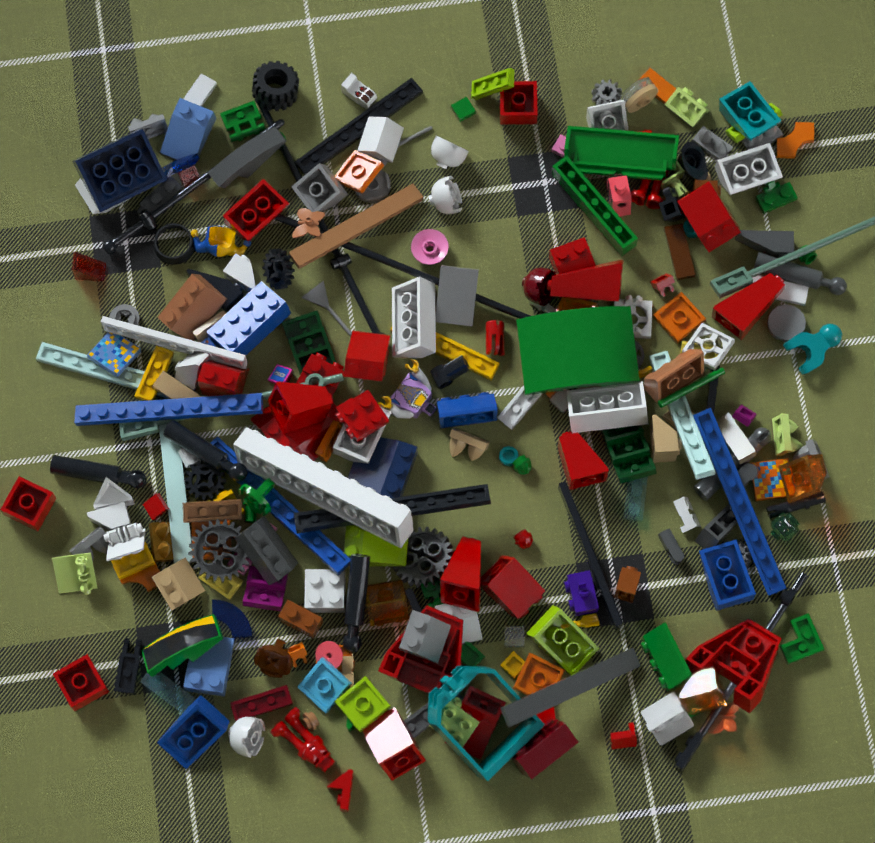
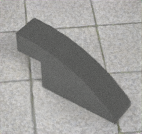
(247, 158)

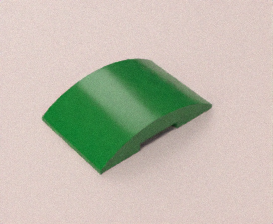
(577, 349)

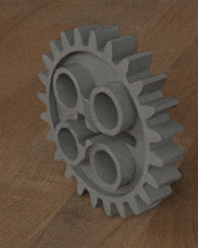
(430, 542)
(216, 568)

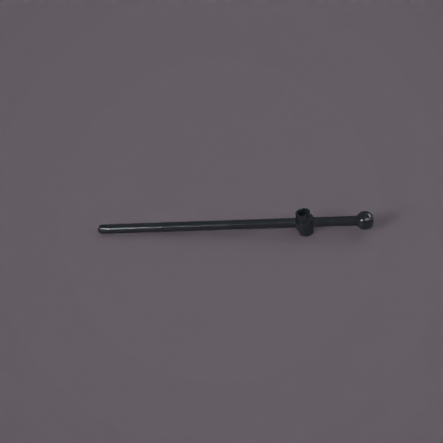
(147, 218)

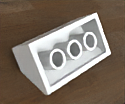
(413, 319)
(607, 407)

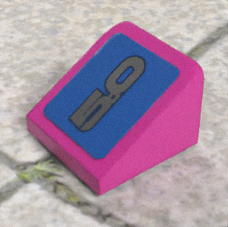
(280, 374)

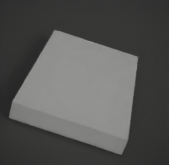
(456, 295)

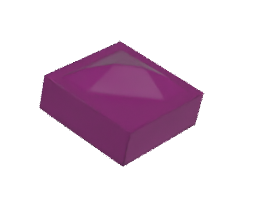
(744, 415)

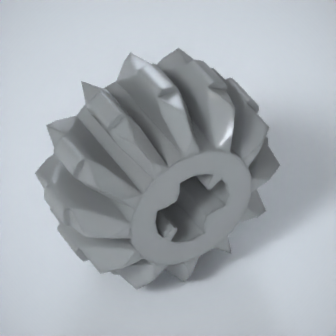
(606, 88)

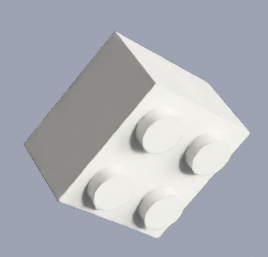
(324, 591)

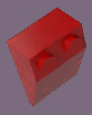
(709, 216)
(571, 257)

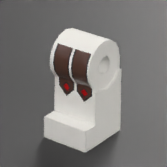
(358, 91)

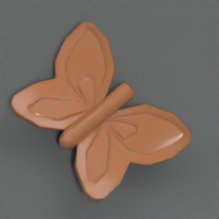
(308, 223)
(725, 720)

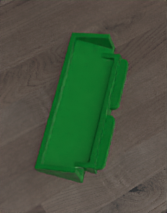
(621, 152)

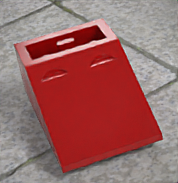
(487, 711)

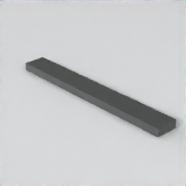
(570, 687)

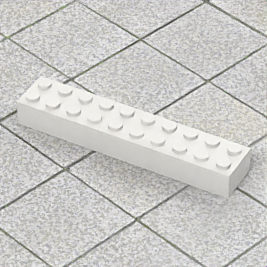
(324, 487)

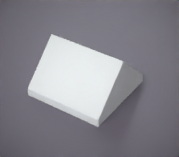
(608, 116)
(380, 138)

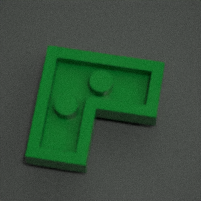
(807, 640)

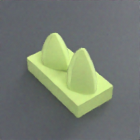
(781, 430)

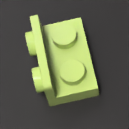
(687, 106)

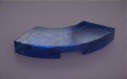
(180, 164)
(233, 618)

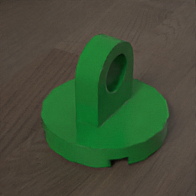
(256, 498)

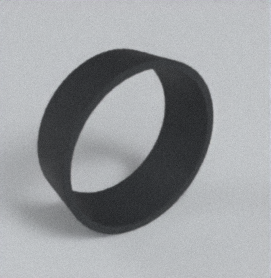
(177, 259)

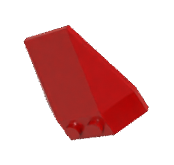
(301, 440)
(421, 672)

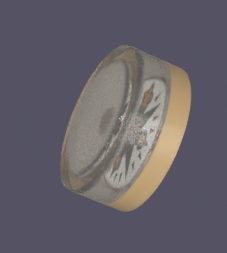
(639, 94)

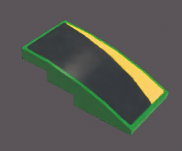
(182, 643)

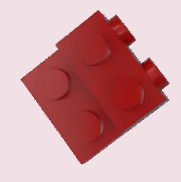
(319, 365)
(361, 416)

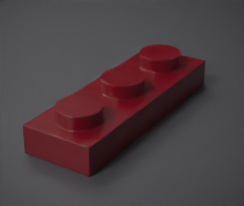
(262, 703)

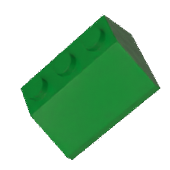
(666, 658)

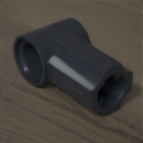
(446, 373)

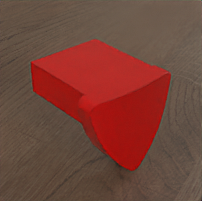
(624, 738)

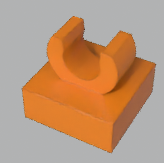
(297, 651)

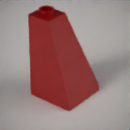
(592, 282)
(748, 305)
(462, 576)

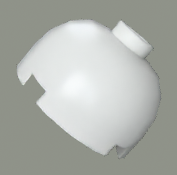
(447, 153)
(446, 196)
(246, 736)

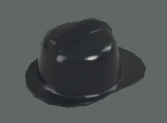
(693, 161)

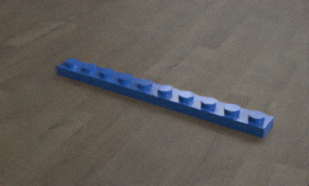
(169, 409)
(739, 501)
(284, 513)

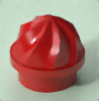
(523, 539)

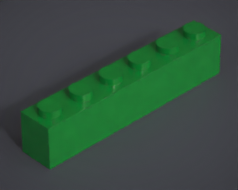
(594, 206)

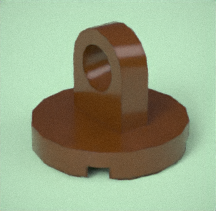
(274, 659)

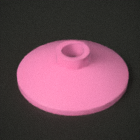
(426, 239)

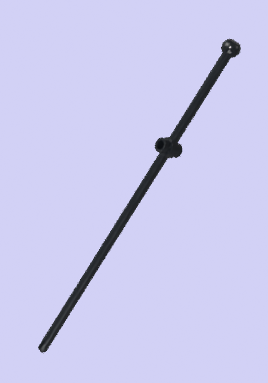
(339, 261)
(409, 270)

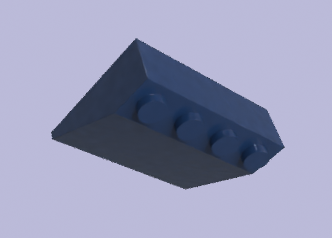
(120, 170)
(387, 468)

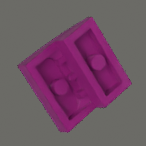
(261, 595)

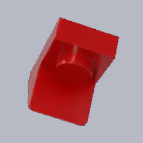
(343, 784)

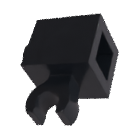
(670, 208)

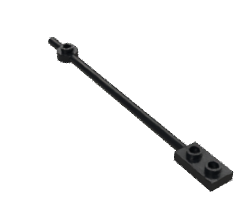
(695, 741)

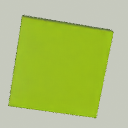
(362, 704)

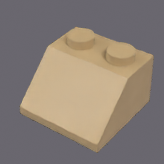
(664, 441)
(178, 584)

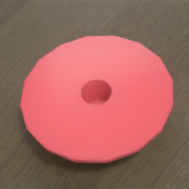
(331, 652)

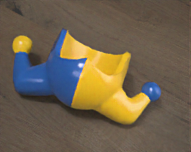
(219, 242)

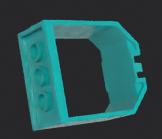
(507, 748)

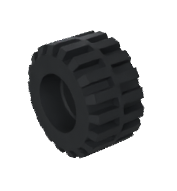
(275, 97)

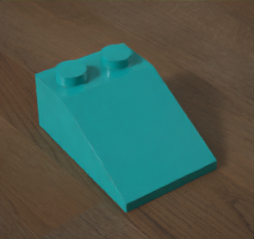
(748, 111)

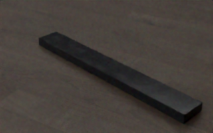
(354, 129)
(590, 555)

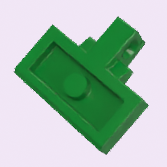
(775, 196)

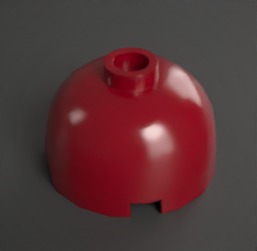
(536, 285)

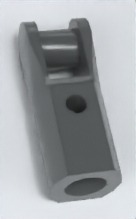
(671, 546)

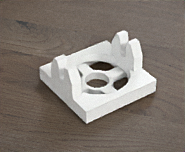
(647, 307)
(723, 340)

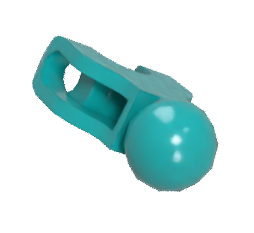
(815, 345)

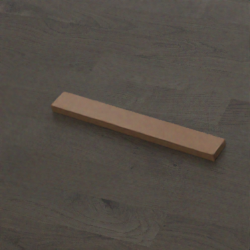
(356, 226)

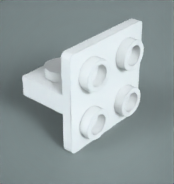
(667, 718)

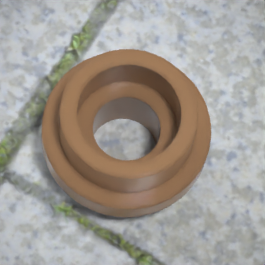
(310, 721)

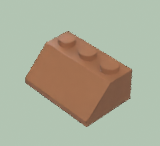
(192, 306)
(675, 374)

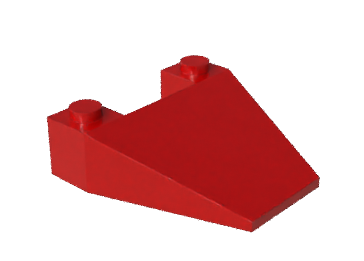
(741, 656)

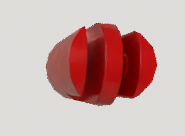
(495, 338)

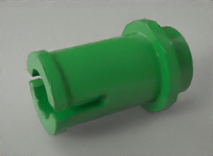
(250, 515)

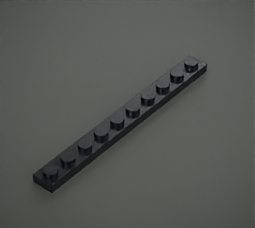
(418, 504)

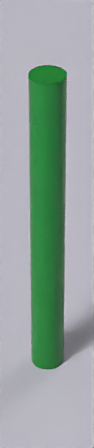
(691, 387)

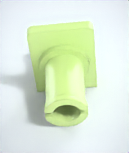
(674, 182)

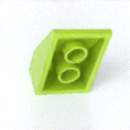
(381, 551)
(566, 646)

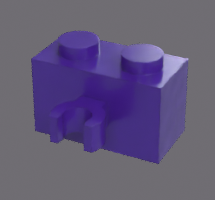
(582, 593)

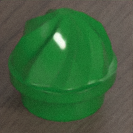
(808, 258)
(522, 465)

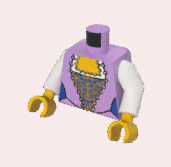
(411, 395)

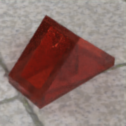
(87, 268)

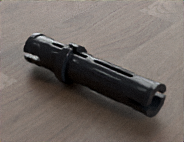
(804, 503)

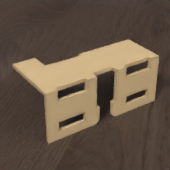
(347, 667)

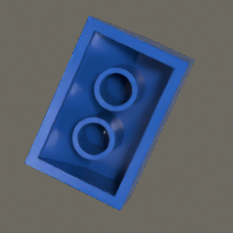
(467, 410)

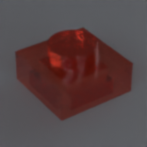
(188, 175)

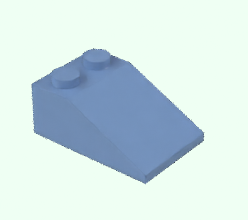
(187, 130)
(211, 670)

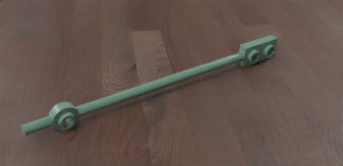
(742, 278)
(139, 429)

